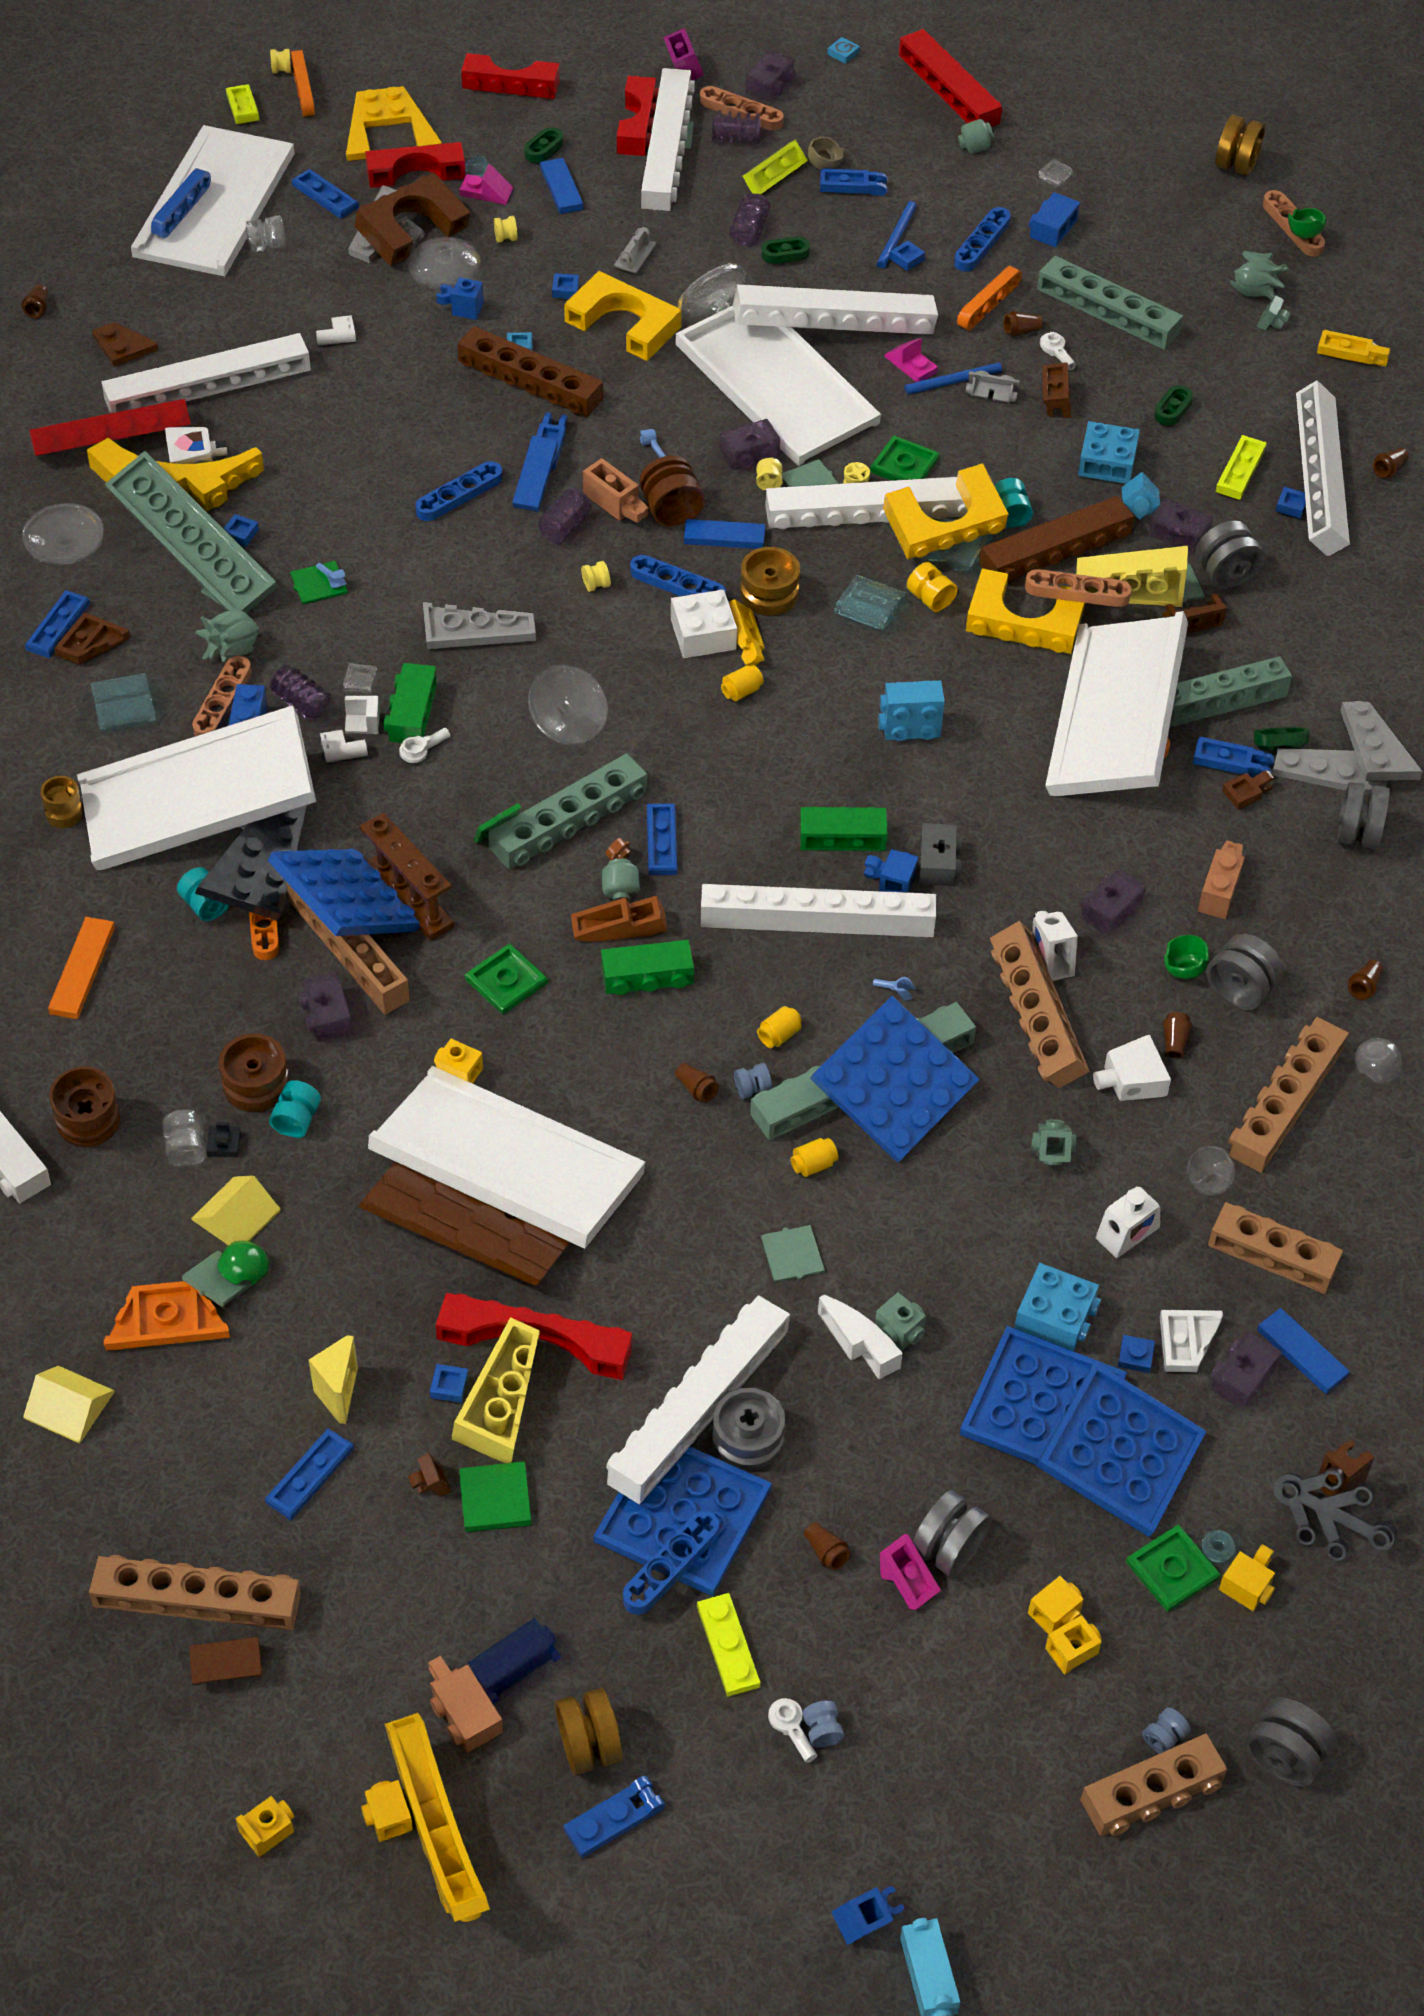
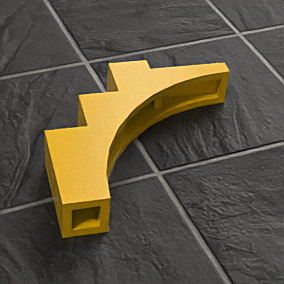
(203, 481)
(434, 1820)

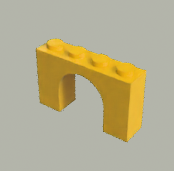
(607, 294)
(923, 535)
(991, 618)

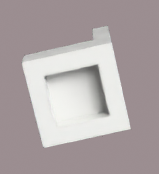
(362, 714)

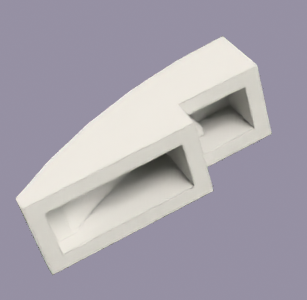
(860, 1336)

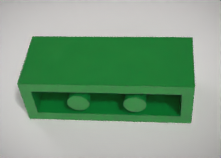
(411, 702)
(843, 829)
(647, 967)

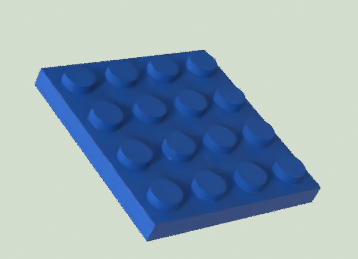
(344, 891)
(894, 1079)
(1025, 1394)
(1121, 1449)
(690, 1486)

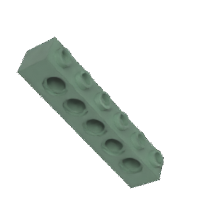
(1110, 302)
(1230, 690)
(568, 811)

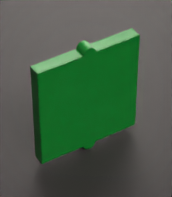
(314, 585)
(482, 831)

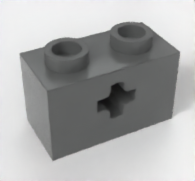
(938, 854)

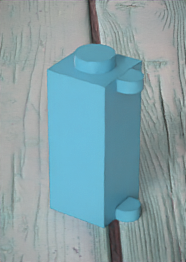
(929, 1968)

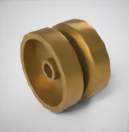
(1240, 145)
(769, 581)
(593, 1730)

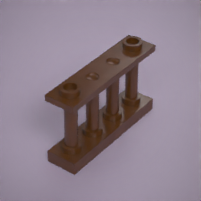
(409, 874)

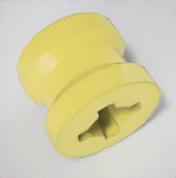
(280, 61)
(505, 229)
(769, 473)
(856, 473)
(596, 576)

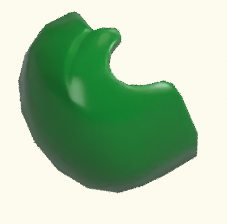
(1306, 222)
(1186, 952)
(242, 1262)

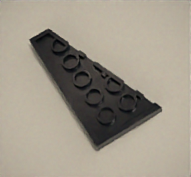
(243, 872)

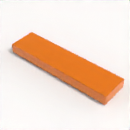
(81, 968)

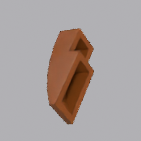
(620, 920)

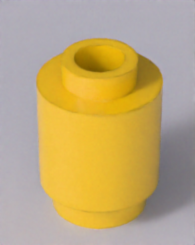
(742, 682)
(779, 1027)
(814, 1156)

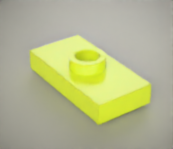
(242, 104)

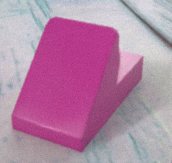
(490, 187)
(911, 361)
(905, 1567)

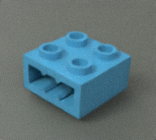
(1108, 452)
(911, 710)
(1058, 1307)

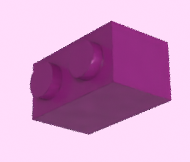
(683, 53)

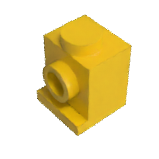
(1075, 1632)
(266, 1835)

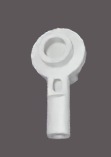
(1053, 344)
(415, 748)
(786, 1717)

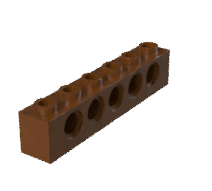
(530, 371)

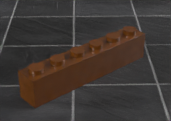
(1058, 539)

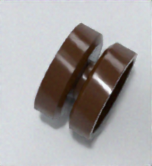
(253, 1072)

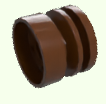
(672, 490)
(84, 1106)

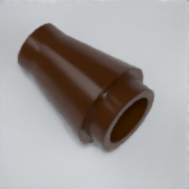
(35, 302)
(1020, 323)
(1388, 463)
(1365, 980)
(1176, 1033)
(698, 1083)
(829, 1548)

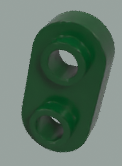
(543, 145)
(785, 250)
(1173, 405)
(1271, 737)

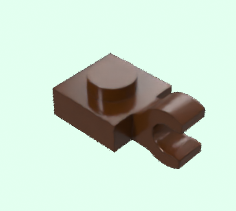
(1246, 790)

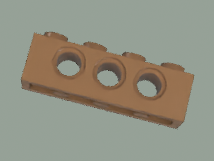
(1282, 1260)
(1194, 1756)

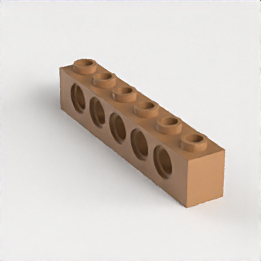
(361, 958)
(1068, 1061)
(1288, 1094)
(209, 1605)

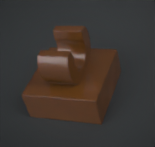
(430, 1476)

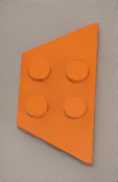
(165, 1316)

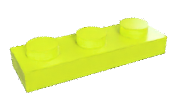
(775, 168)
(1241, 467)
(728, 1644)

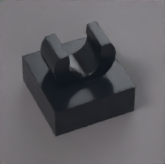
(223, 1140)

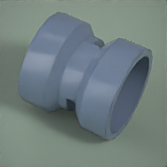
(752, 1080)
(823, 1724)
(1166, 1731)

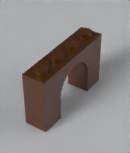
(424, 196)

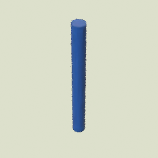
(896, 234)
(949, 379)

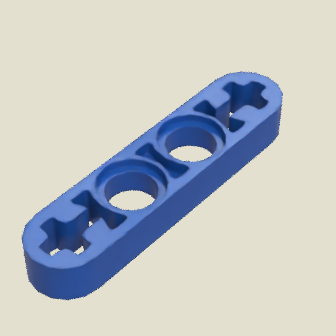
(180, 203)
(977, 237)
(456, 489)
(674, 585)
(675, 1565)

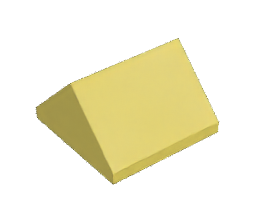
(237, 1210)
(334, 1376)
(66, 1402)

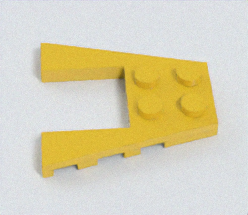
(384, 108)

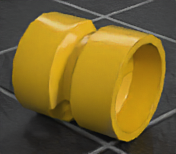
(932, 587)

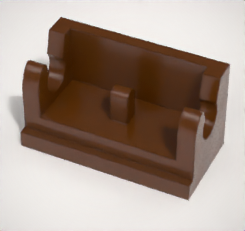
(1057, 388)
(1201, 616)
(1354, 1470)
(225, 1660)

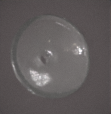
(443, 261)
(712, 291)
(63, 534)
(578, 697)

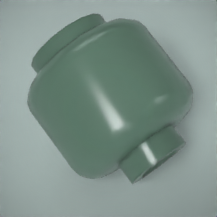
(976, 136)
(620, 879)

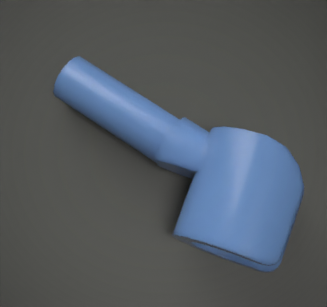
(648, 437)
(335, 578)
(901, 986)

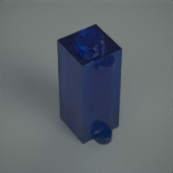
(514, 1658)

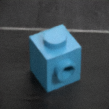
(1141, 496)

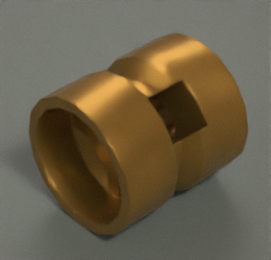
(61, 802)

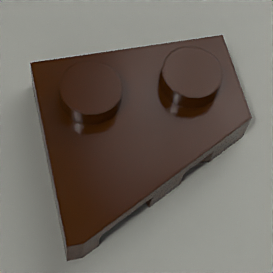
(122, 343)
(90, 638)

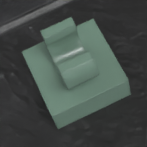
(1273, 314)

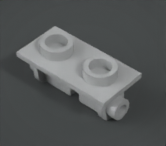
(636, 251)
(1004, 387)

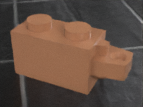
(613, 491)
(1222, 880)
(464, 1705)

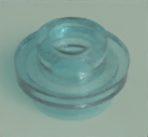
(476, 165)
(1218, 1537)

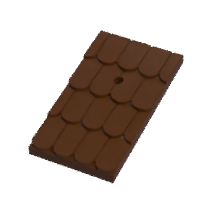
(463, 1223)

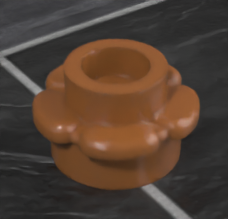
(618, 850)

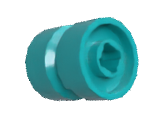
(1015, 501)
(203, 907)
(295, 1109)

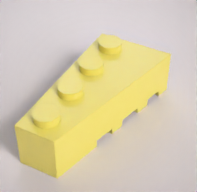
(1154, 575)
(497, 1399)

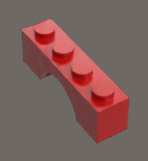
(537, 80)
(635, 133)
(389, 164)

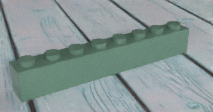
(801, 1100)

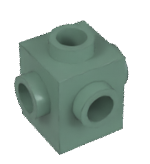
(1054, 1153)
(901, 1321)

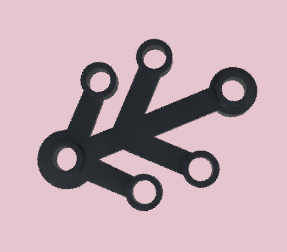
(1330, 1510)

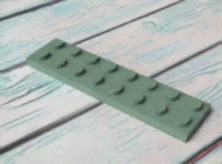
(191, 535)

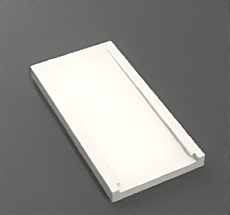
(242, 180)
(779, 379)
(1117, 706)
(196, 788)
(508, 1156)

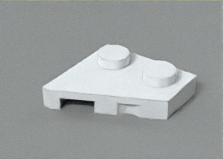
(1187, 1337)

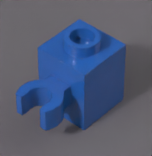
(465, 297)
(895, 874)
(865, 1914)

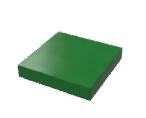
(904, 460)
(506, 979)
(495, 1496)
(1173, 1568)

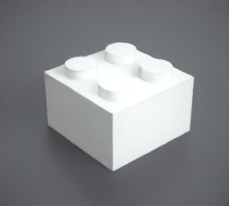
(703, 623)

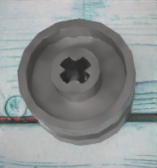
(1230, 554)
(1368, 815)
(1245, 971)
(748, 1429)
(951, 1533)
(1290, 1741)

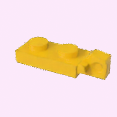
(1352, 348)
(747, 633)

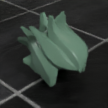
(1258, 275)
(229, 634)

